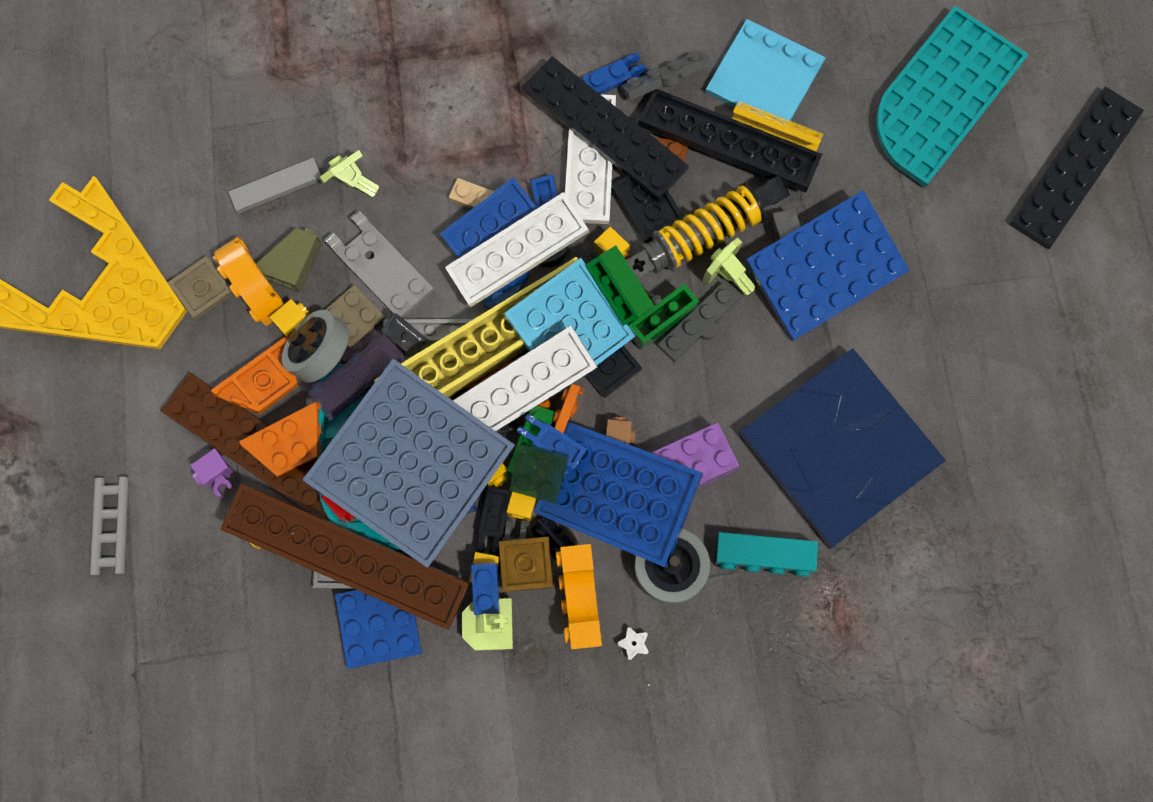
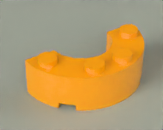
(247, 280)
(580, 596)

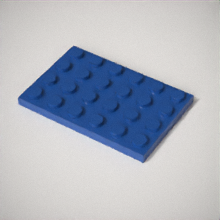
(827, 265)
(624, 496)

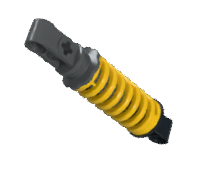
(707, 224)

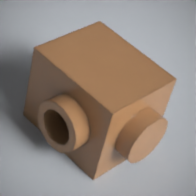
(620, 430)

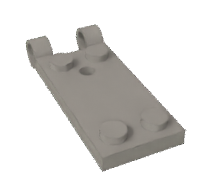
(387, 274)

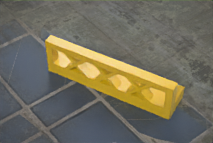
(777, 126)

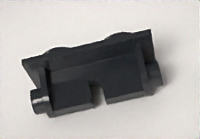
(549, 528)

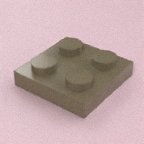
(200, 288)
(358, 315)

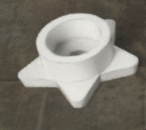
(631, 650)

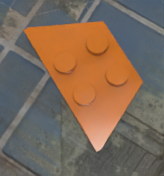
(259, 382)
(288, 441)

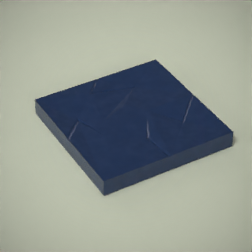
(841, 448)

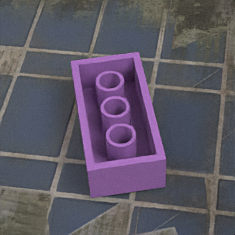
(705, 452)

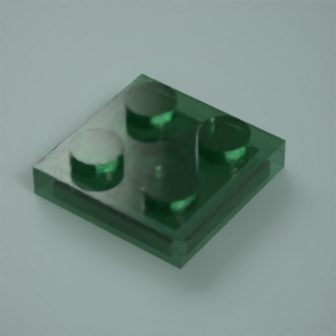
(539, 472)

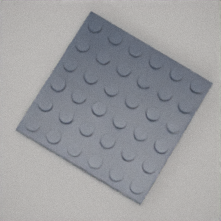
(409, 463)

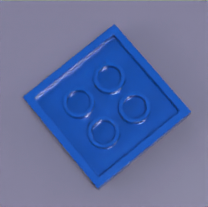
(375, 630)

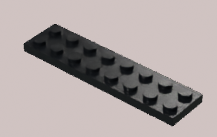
(605, 128)
(729, 140)
(1076, 168)

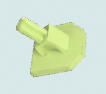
(347, 172)
(729, 267)
(489, 630)

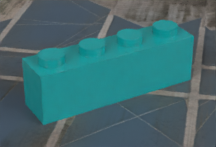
(766, 553)

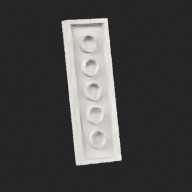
(588, 179)
(517, 249)
(529, 380)

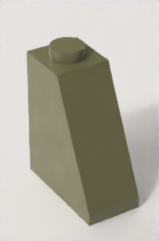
(291, 259)

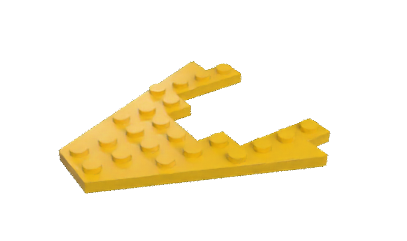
(126, 302)

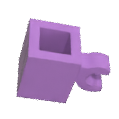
(212, 471)

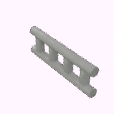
(97, 525)

